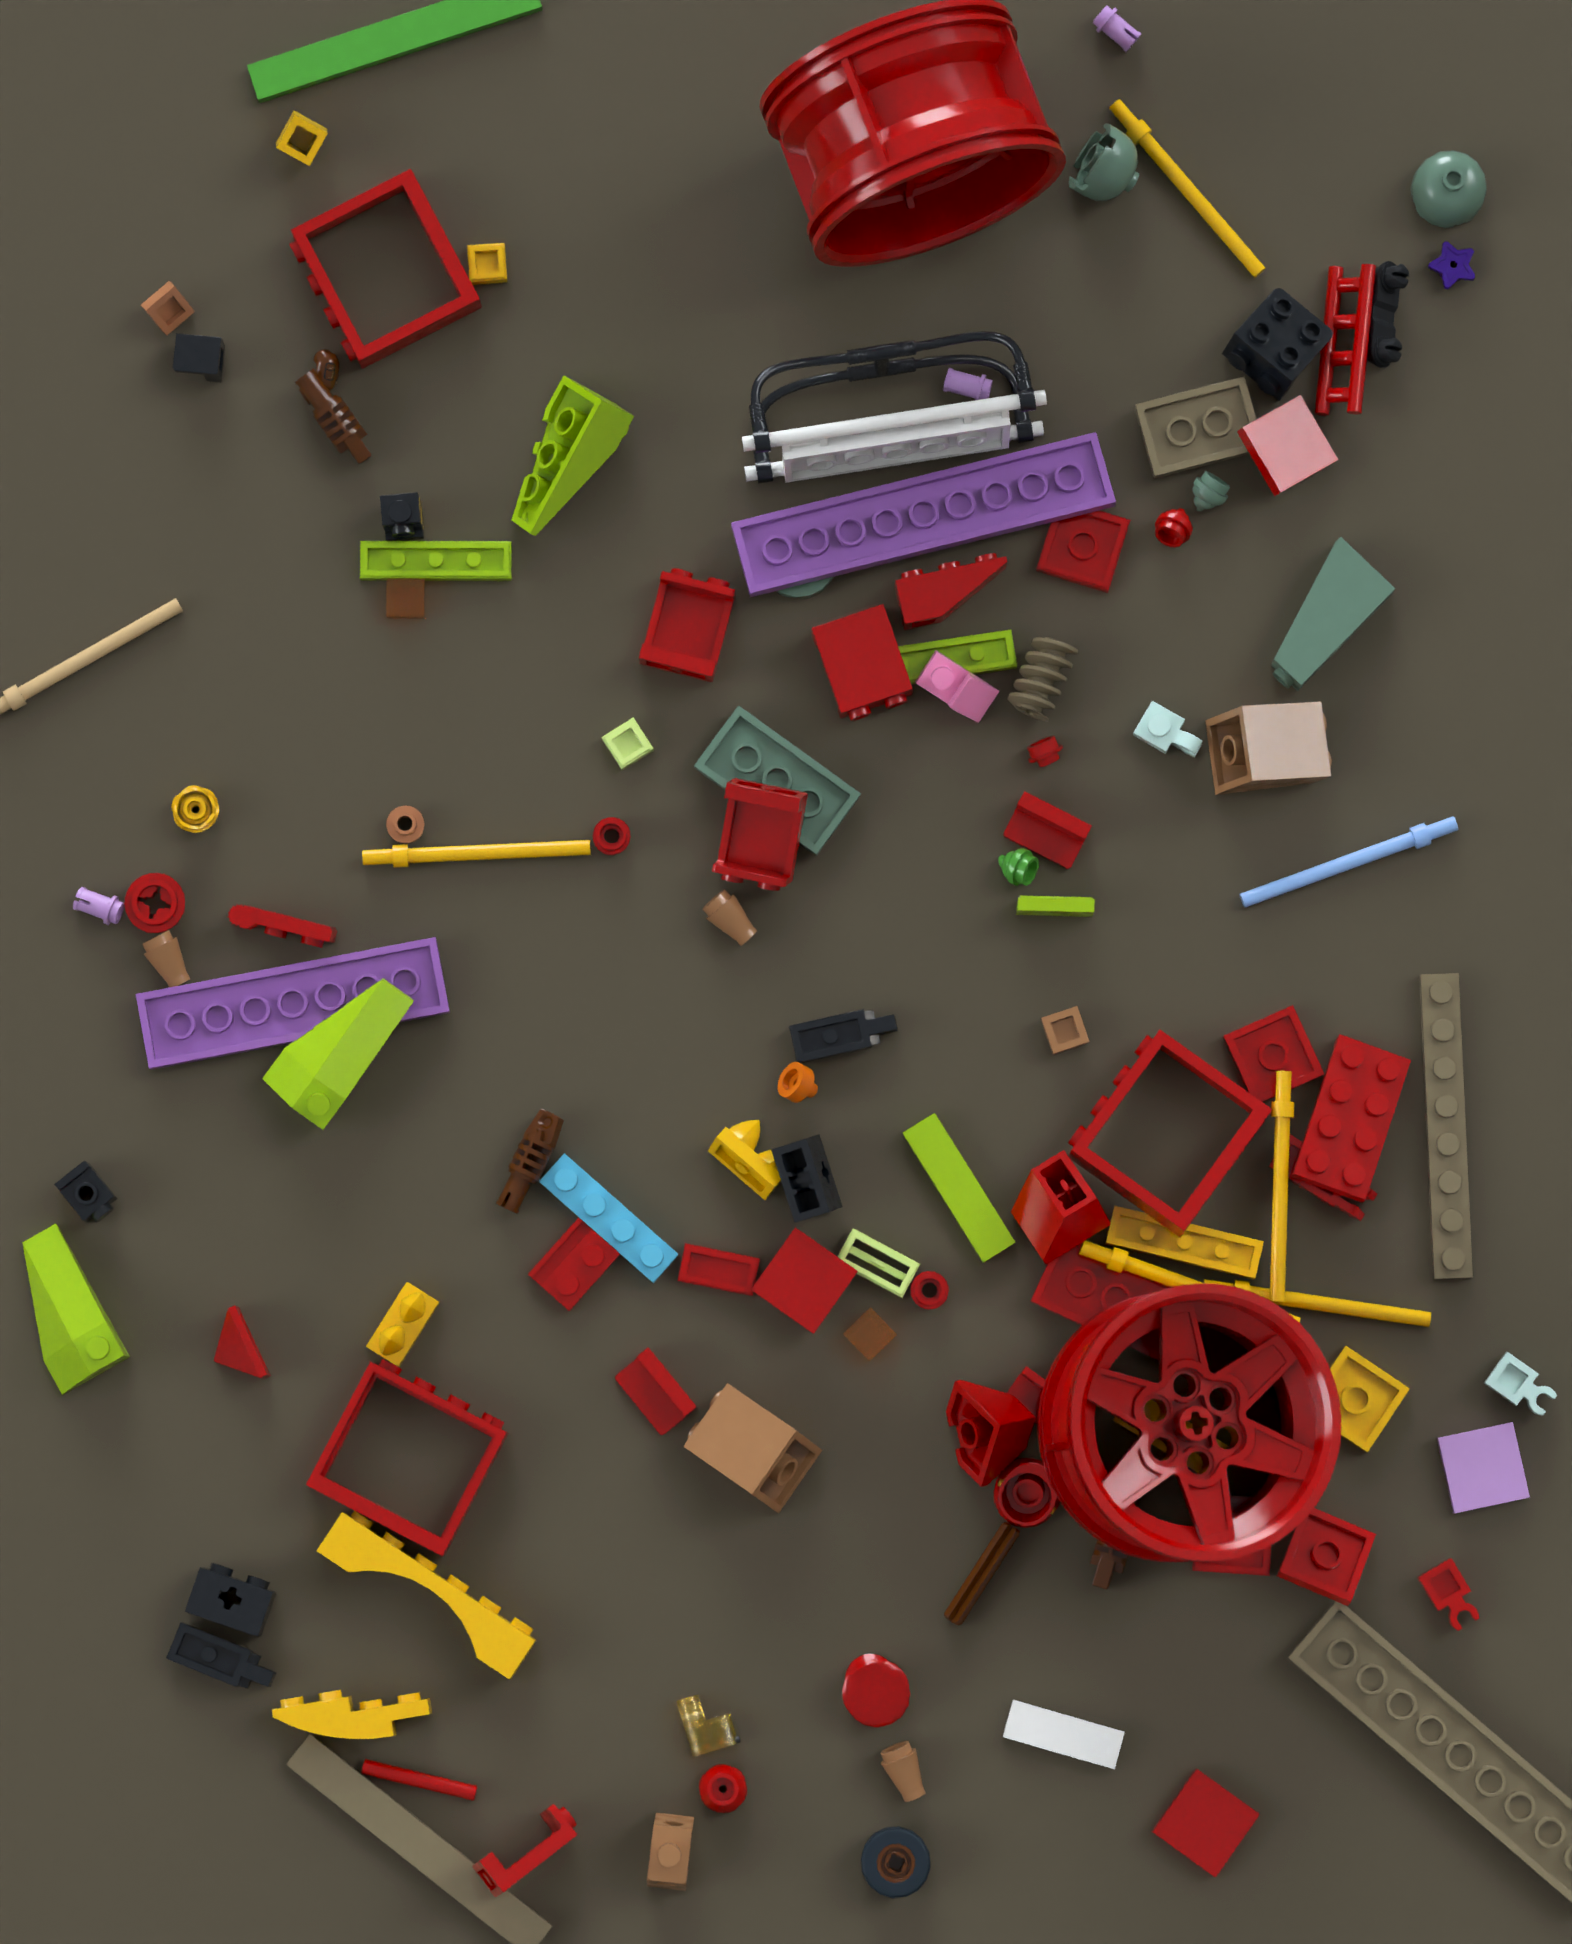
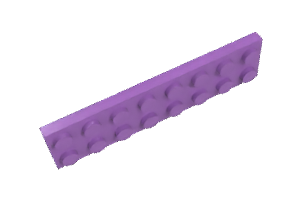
(281, 1002)

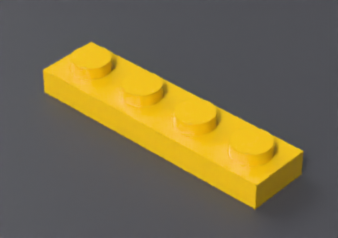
(1196, 1247)

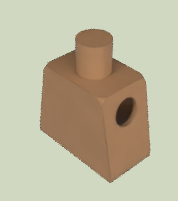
(670, 1851)

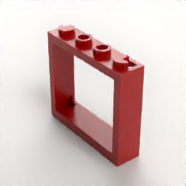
(337, 316)
(1105, 1107)
(423, 1391)

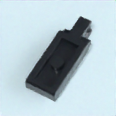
(839, 1034)
(218, 1658)

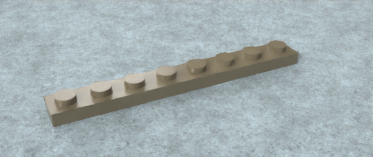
(1445, 1126)

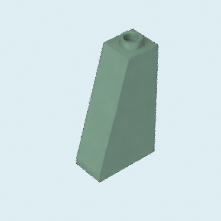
(1334, 609)

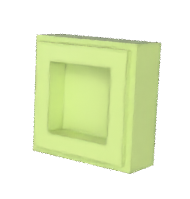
(627, 743)

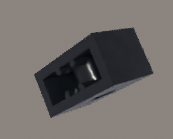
(807, 1178)
(208, 1603)

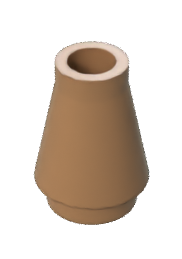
(728, 915)
(166, 958)
(903, 1768)

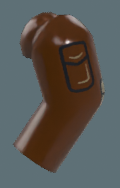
(326, 368)

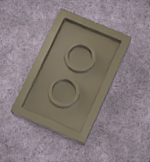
(1195, 426)

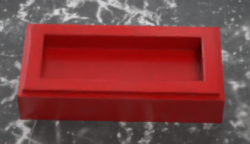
(718, 1269)

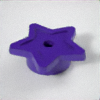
(1446, 272)

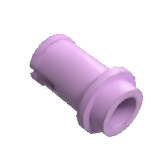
(1116, 28)
(967, 384)
(100, 906)

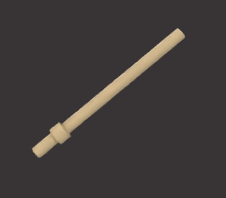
(15, 696)

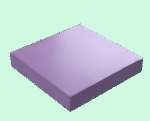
(1483, 1467)

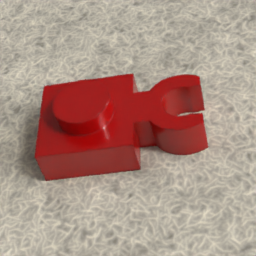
(1446, 1588)

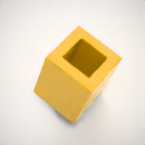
(301, 138)

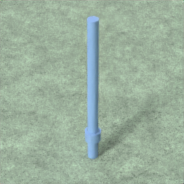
(1417, 836)

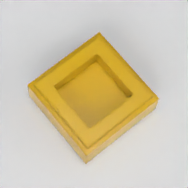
(487, 263)

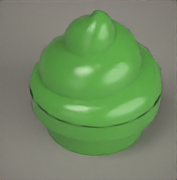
(1019, 866)

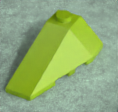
(578, 439)
(329, 1060)
(70, 1320)

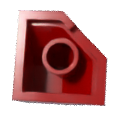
(989, 1427)

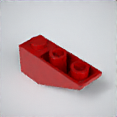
(937, 594)

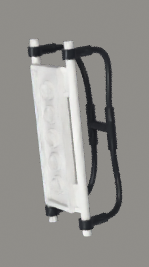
(897, 436)

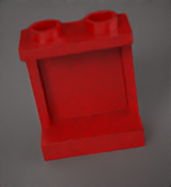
(688, 625)
(862, 662)
(760, 834)
(500, 1879)

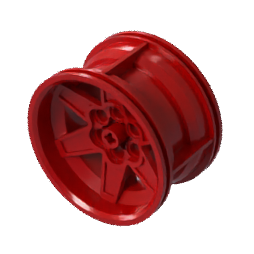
(912, 132)
(1277, 1355)

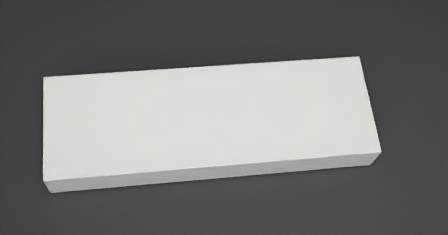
(1063, 1734)

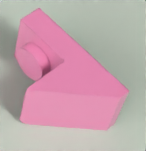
(957, 686)

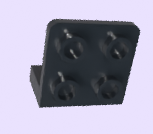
(1277, 343)

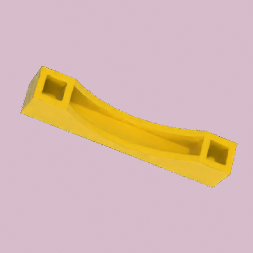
(494, 1638)

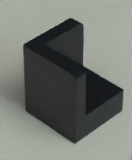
(199, 356)

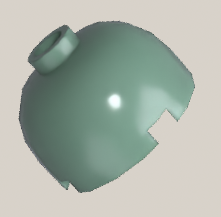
(1106, 165)
(1448, 189)

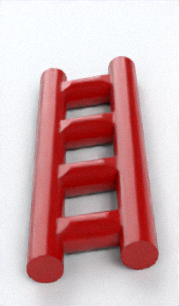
(1358, 356)

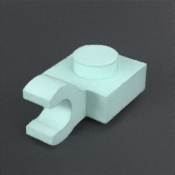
(1162, 729)

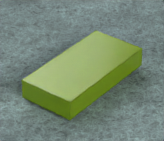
(1055, 906)

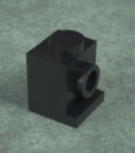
(402, 516)
(85, 1176)

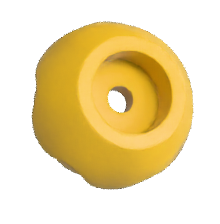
(189, 798)

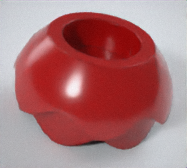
(732, 1779)

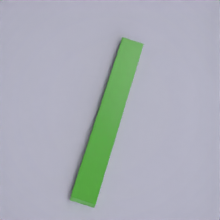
(381, 43)

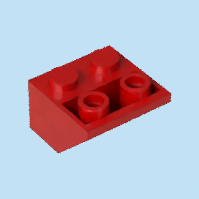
(1057, 1208)

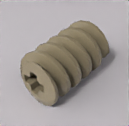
(1040, 677)

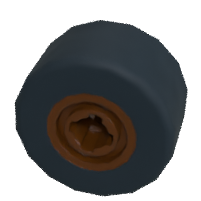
(892, 1849)

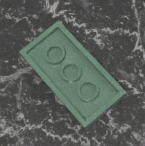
(758, 754)

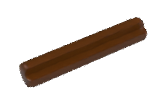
(981, 1573)

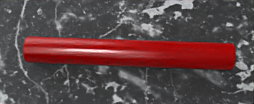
(419, 1779)

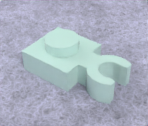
(1515, 1381)

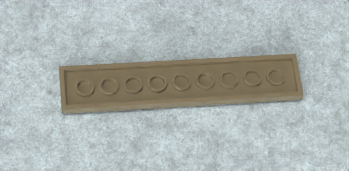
(1441, 1741)

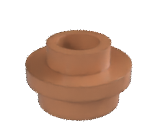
(410, 835)

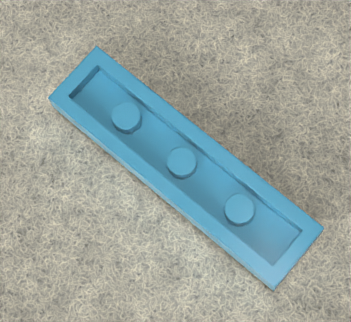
(609, 1218)

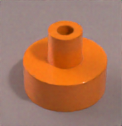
(797, 1082)

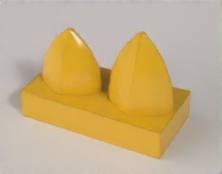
(736, 1151)
(402, 1324)

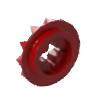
(146, 887)

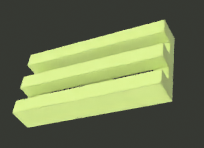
(905, 1278)

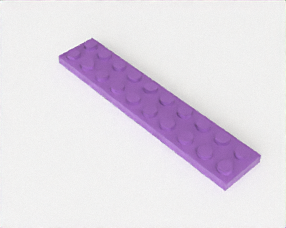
(923, 514)

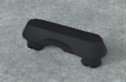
(1382, 344)

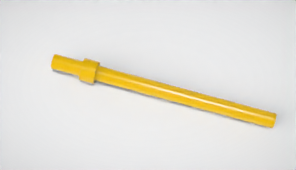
(1140, 134)
(402, 855)
(1282, 1110)
(1118, 1260)
(1338, 1306)

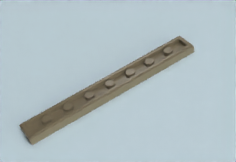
(415, 1842)

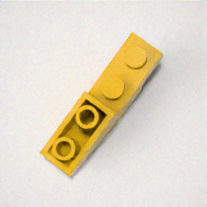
(336, 1716)

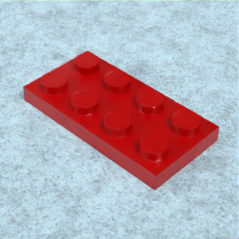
(1351, 1118)
(1083, 1287)

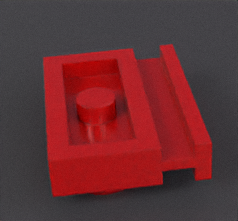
(574, 1264)

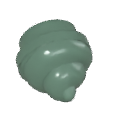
(1209, 491)

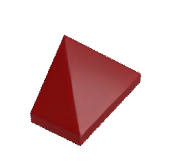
(237, 1346)

